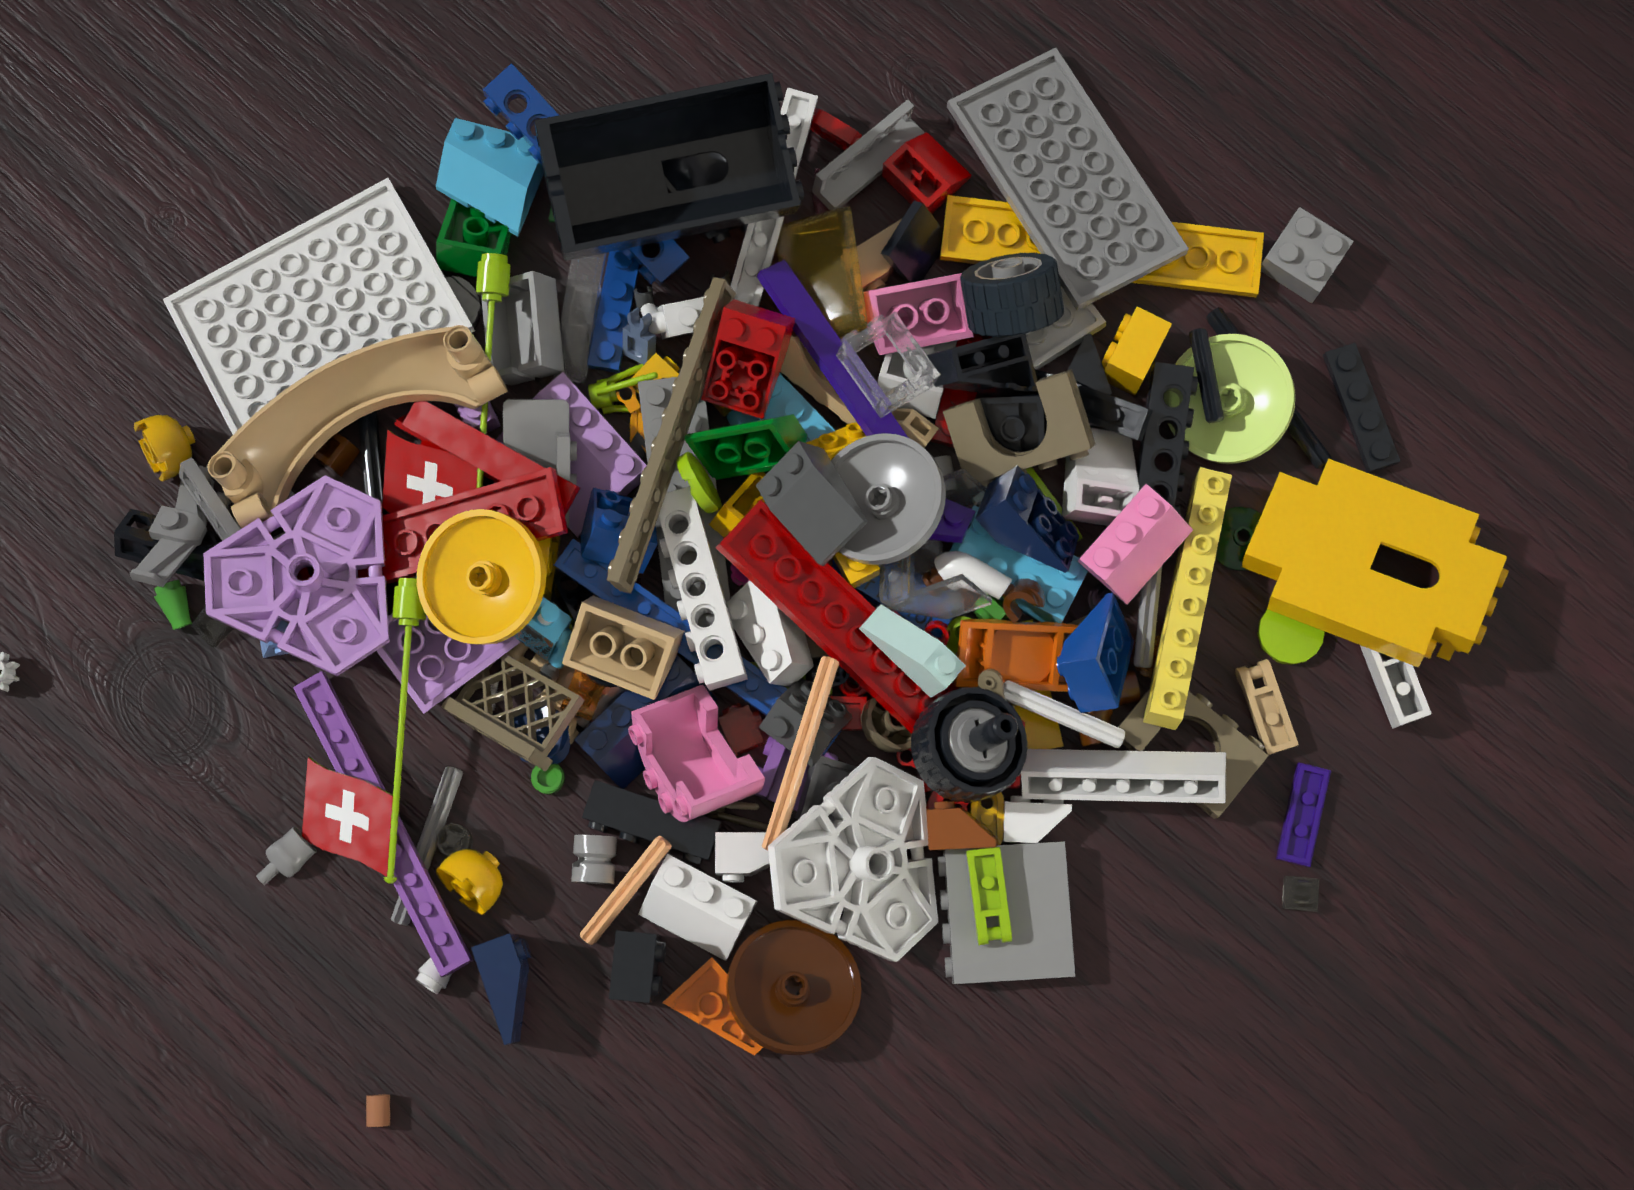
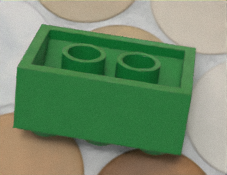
(746, 446)

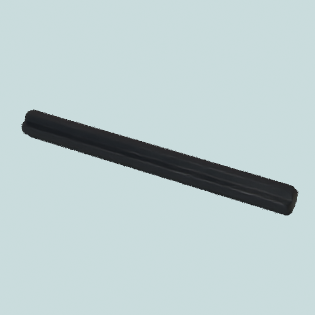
(1298, 427)
(372, 463)

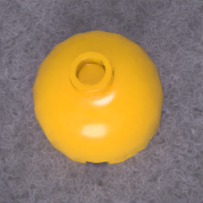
(165, 444)
(473, 878)

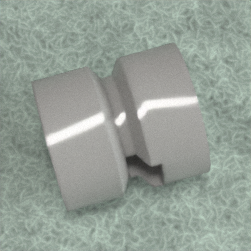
(594, 859)

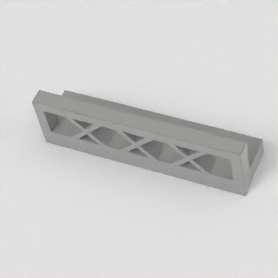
(865, 158)

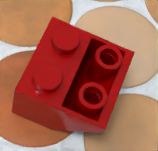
(924, 172)

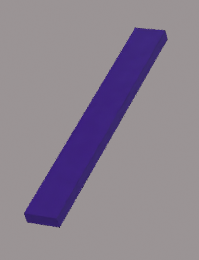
(822, 345)

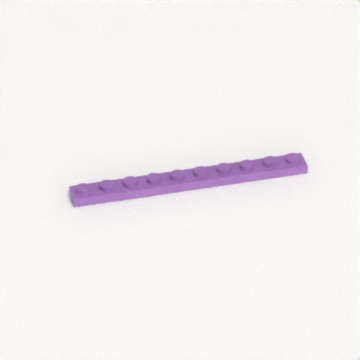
(413, 879)

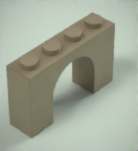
(1066, 432)
(1242, 753)

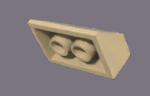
(622, 647)

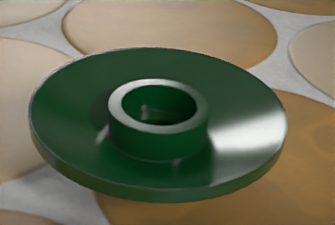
(1230, 549)

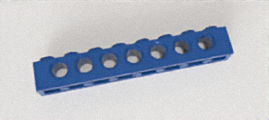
(512, 85)

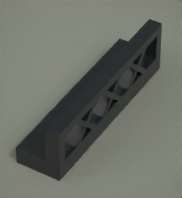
(137, 543)

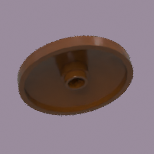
(793, 988)

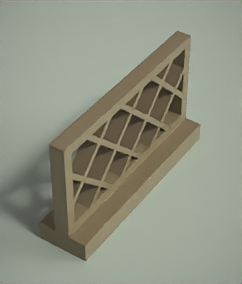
(506, 733)

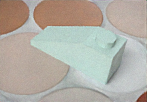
(913, 650)

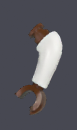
(988, 580)

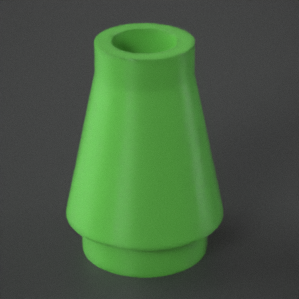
(174, 603)

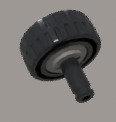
(969, 744)

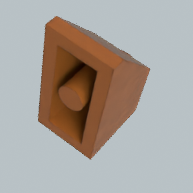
(956, 828)

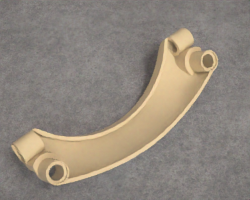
(294, 425)

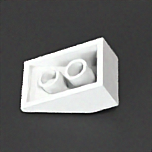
(896, 371)
(739, 855)

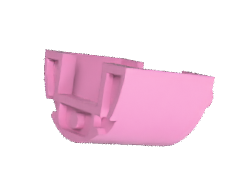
(689, 757)

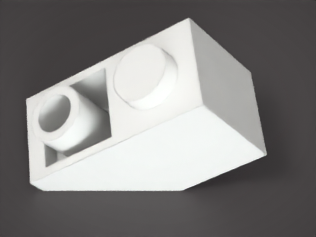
(1029, 821)

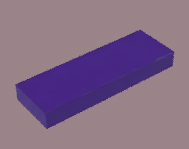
(1303, 814)

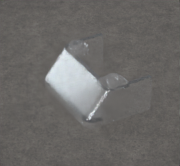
(902, 582)

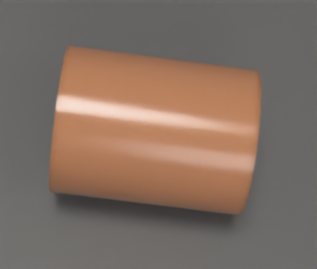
(378, 1110)

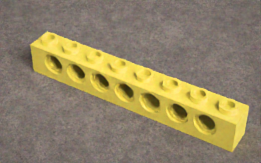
(1187, 600)

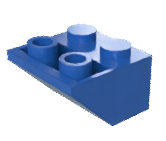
(602, 525)

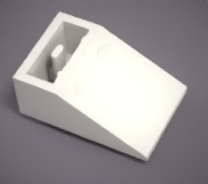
(1102, 481)

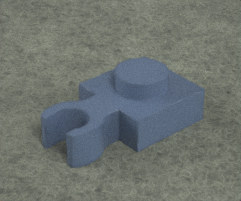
(637, 340)

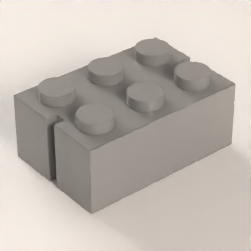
(526, 330)

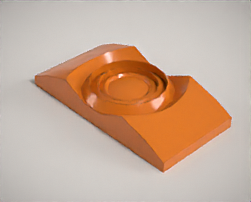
(1018, 651)

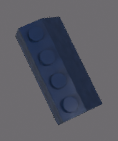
(608, 735)

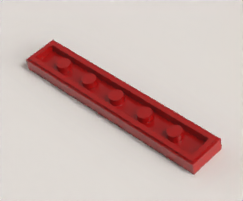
(477, 447)

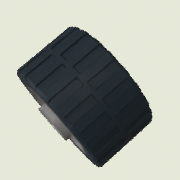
(1012, 294)

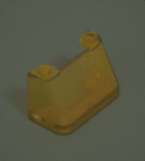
(826, 262)

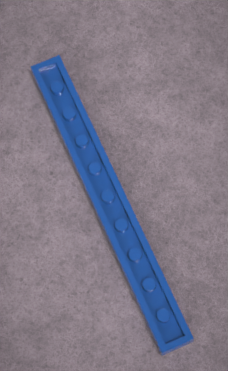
(593, 577)

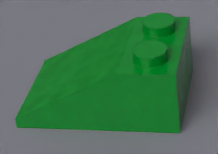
(466, 237)

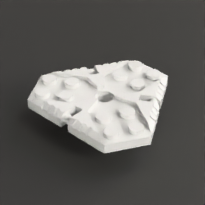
(825, 864)

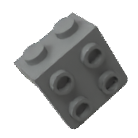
(787, 712)

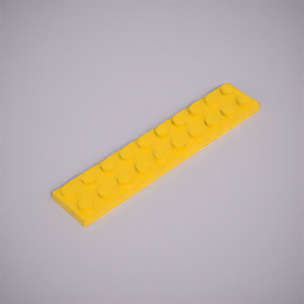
(1215, 262)

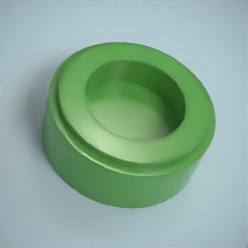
(549, 781)

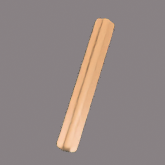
(625, 890)

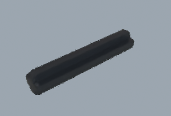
(1206, 375)

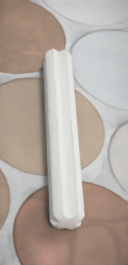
(1063, 714)

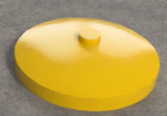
(481, 577)

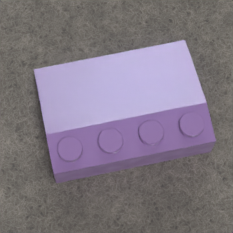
(602, 454)
(437, 661)

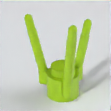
(604, 391)

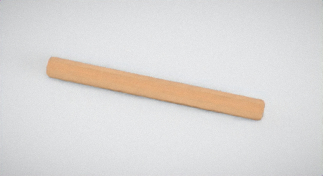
(801, 749)

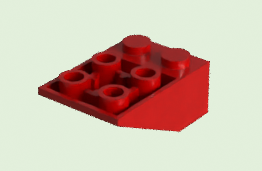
(747, 358)

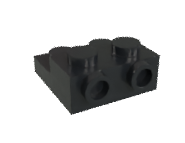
(1016, 420)

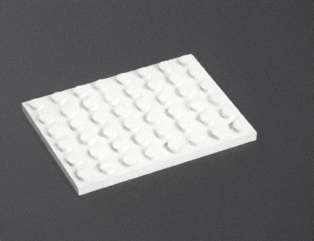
(312, 299)

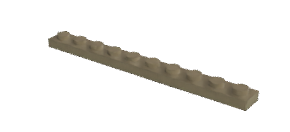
(670, 440)

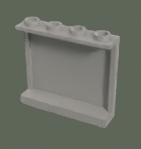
(1037, 912)

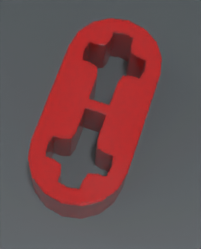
(833, 129)

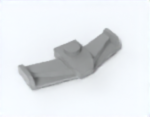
(178, 535)

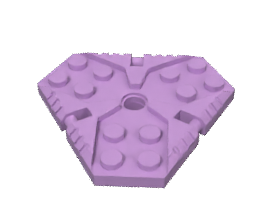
(334, 613)

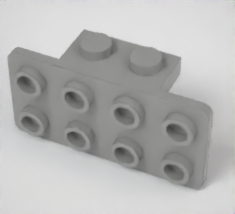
(541, 433)

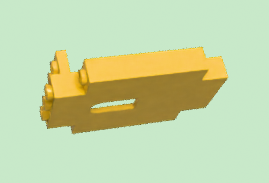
(1321, 555)

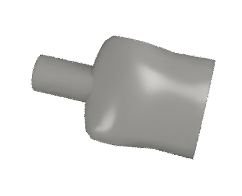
(286, 856)

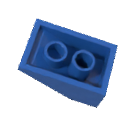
(1097, 657)

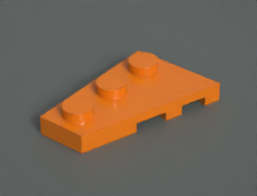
(706, 1002)

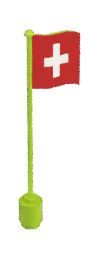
(425, 474)
(349, 812)

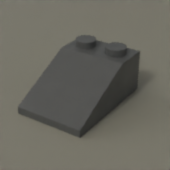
(812, 501)

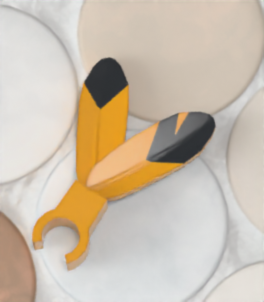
(637, 437)

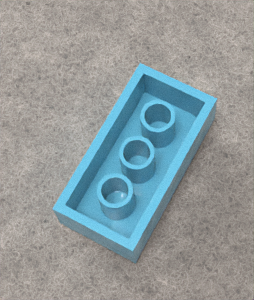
(1058, 586)

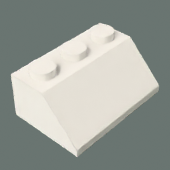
(697, 907)

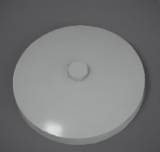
(896, 491)

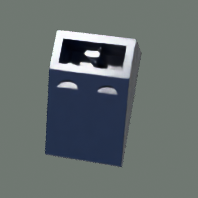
(1027, 521)

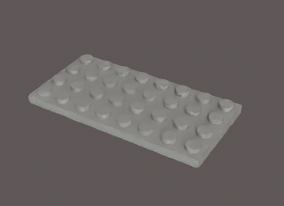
(1067, 178)

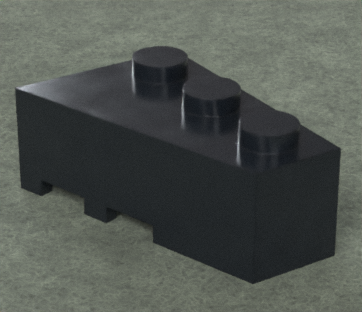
(988, 367)

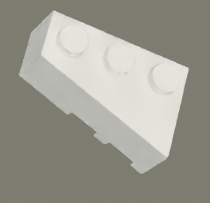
(770, 636)

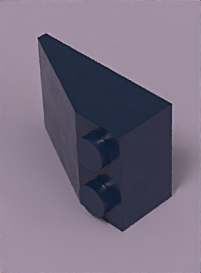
(505, 978)

